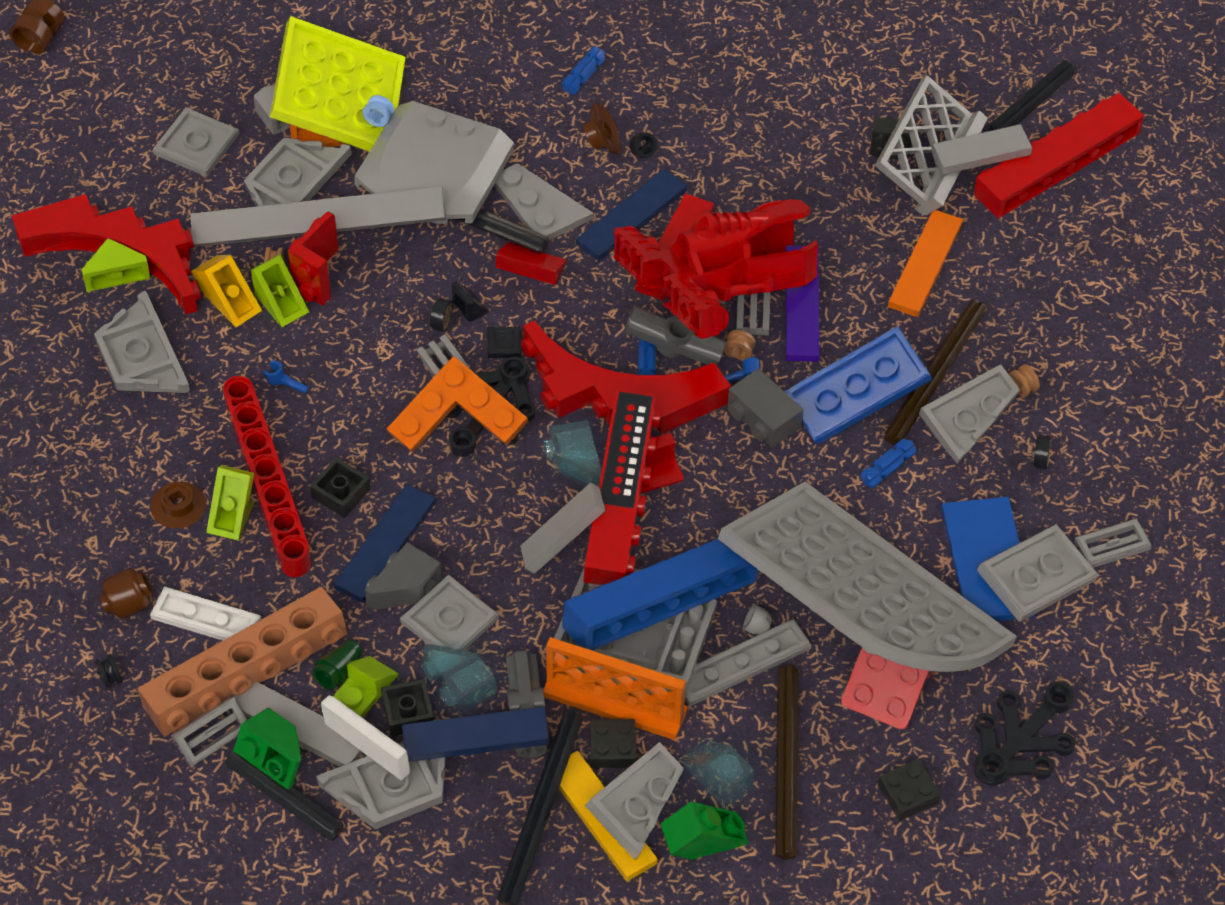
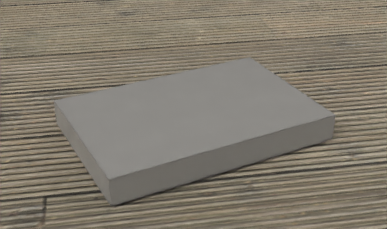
(1037, 573)

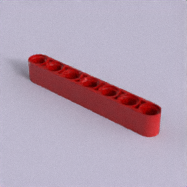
(268, 488)

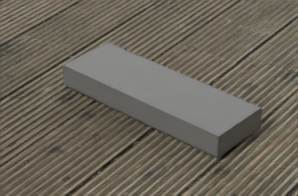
(981, 149)
(562, 528)

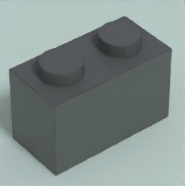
(764, 408)

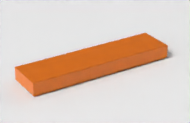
(925, 263)

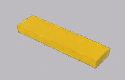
(578, 787)

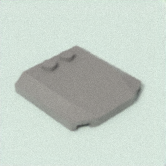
(434, 150)
(664, 647)

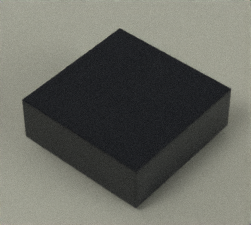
(503, 342)

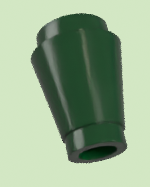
(335, 665)

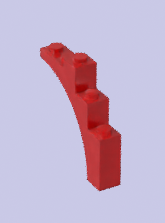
(78, 226)
(574, 383)

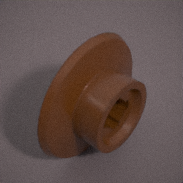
(602, 130)
(180, 515)

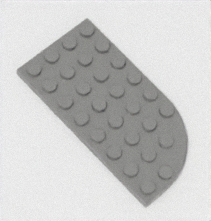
(864, 584)

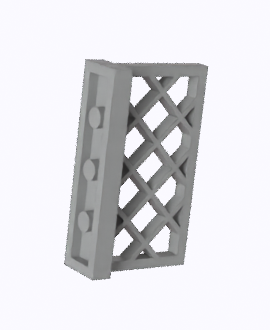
(935, 185)

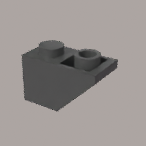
(403, 580)

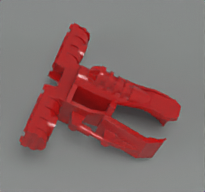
(721, 261)

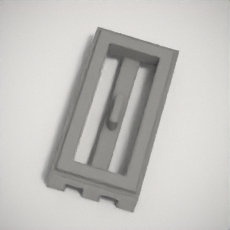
(753, 314)
(436, 349)
(1117, 554)
(185, 747)

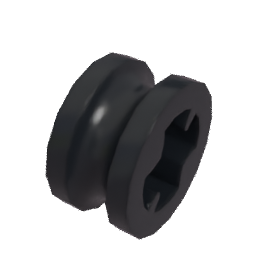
(108, 671)

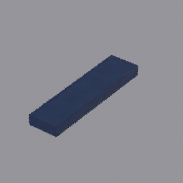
(633, 211)
(388, 536)
(475, 734)

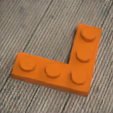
(450, 387)

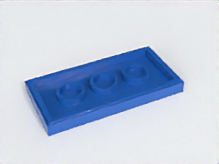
(858, 385)
(975, 534)

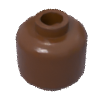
(126, 593)

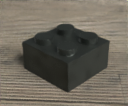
(881, 133)
(340, 487)
(406, 705)
(612, 743)
(909, 790)

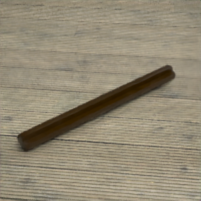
(937, 368)
(786, 763)

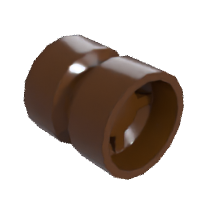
(37, 25)

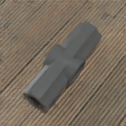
(673, 337)
(524, 692)

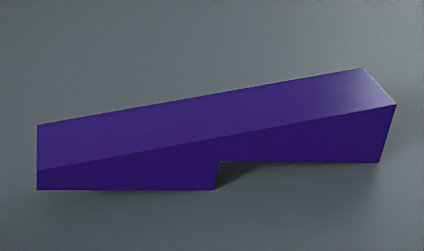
(802, 319)

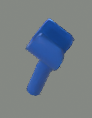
(748, 366)
(280, 378)

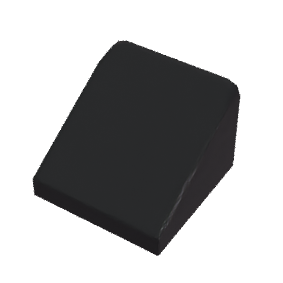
(467, 302)

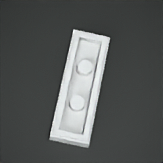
(201, 614)
(365, 737)

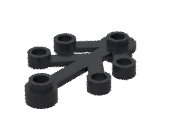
(504, 384)
(1022, 739)

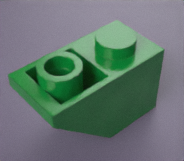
(271, 746)
(703, 831)

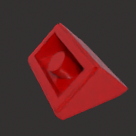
(529, 263)

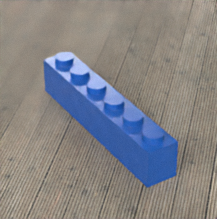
(655, 594)

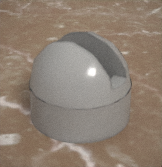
(757, 620)

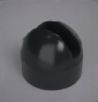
(646, 150)

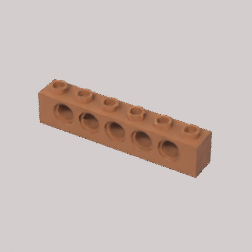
(242, 660)

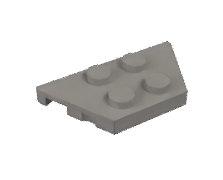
(294, 171)
(139, 351)
(381, 796)

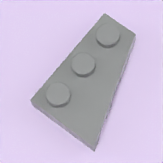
(539, 203)

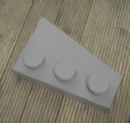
(969, 410)
(636, 797)

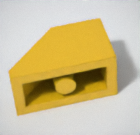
(227, 289)

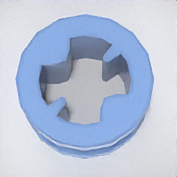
(381, 105)

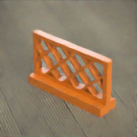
(600, 695)

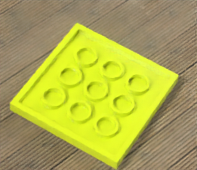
(328, 81)

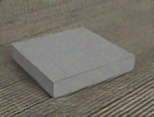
(196, 141)
(449, 616)

